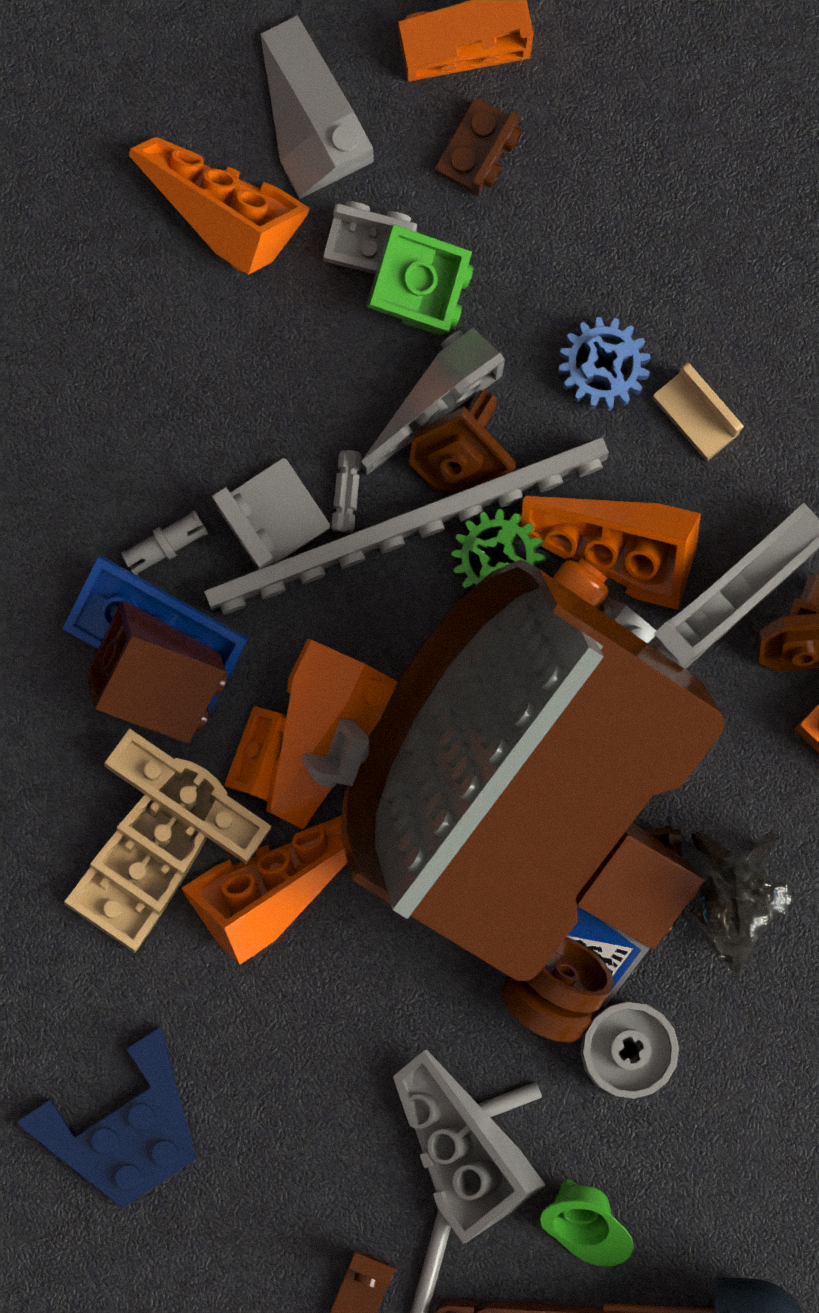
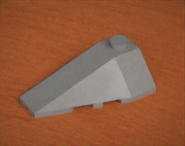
(312, 118)
(451, 380)

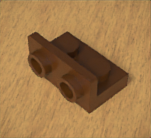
(478, 146)

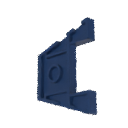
(132, 1145)

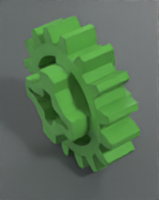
(505, 537)

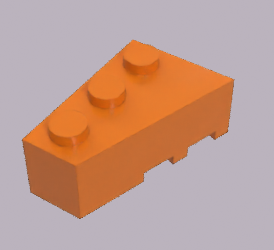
(465, 37)

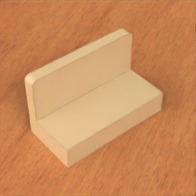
(698, 412)

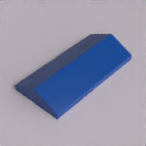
(111, 584)

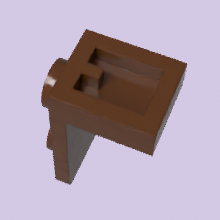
(363, 1284)

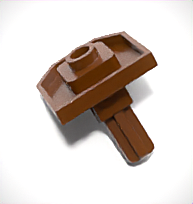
(458, 449)
(794, 639)

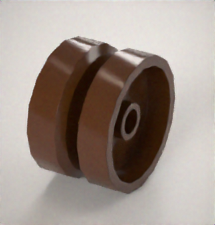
(563, 995)

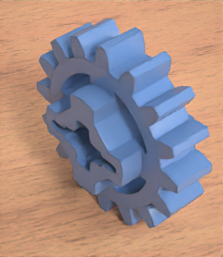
(619, 353)

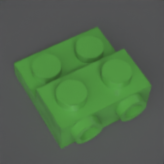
(420, 280)

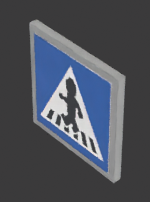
(614, 947)

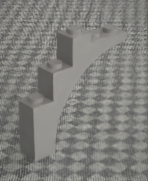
(739, 589)

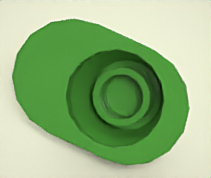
(585, 1225)

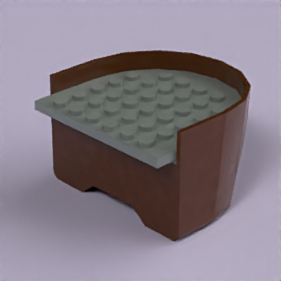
(517, 765)

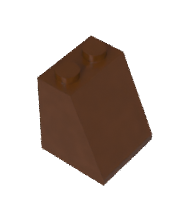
(154, 675)
(640, 887)

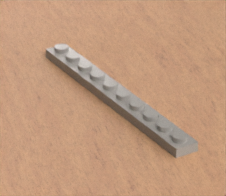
(391, 533)

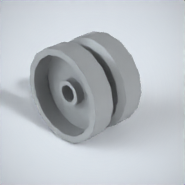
(654, 1056)

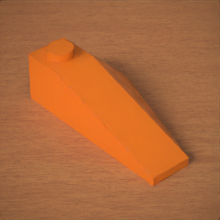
(231, 215)

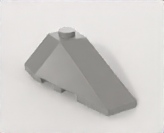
(469, 1158)

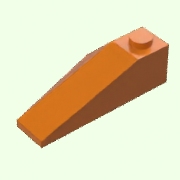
(631, 542)
(321, 692)
(258, 900)

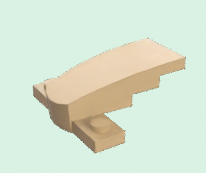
(158, 840)

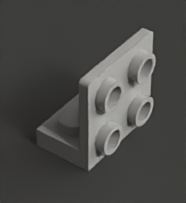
(272, 514)

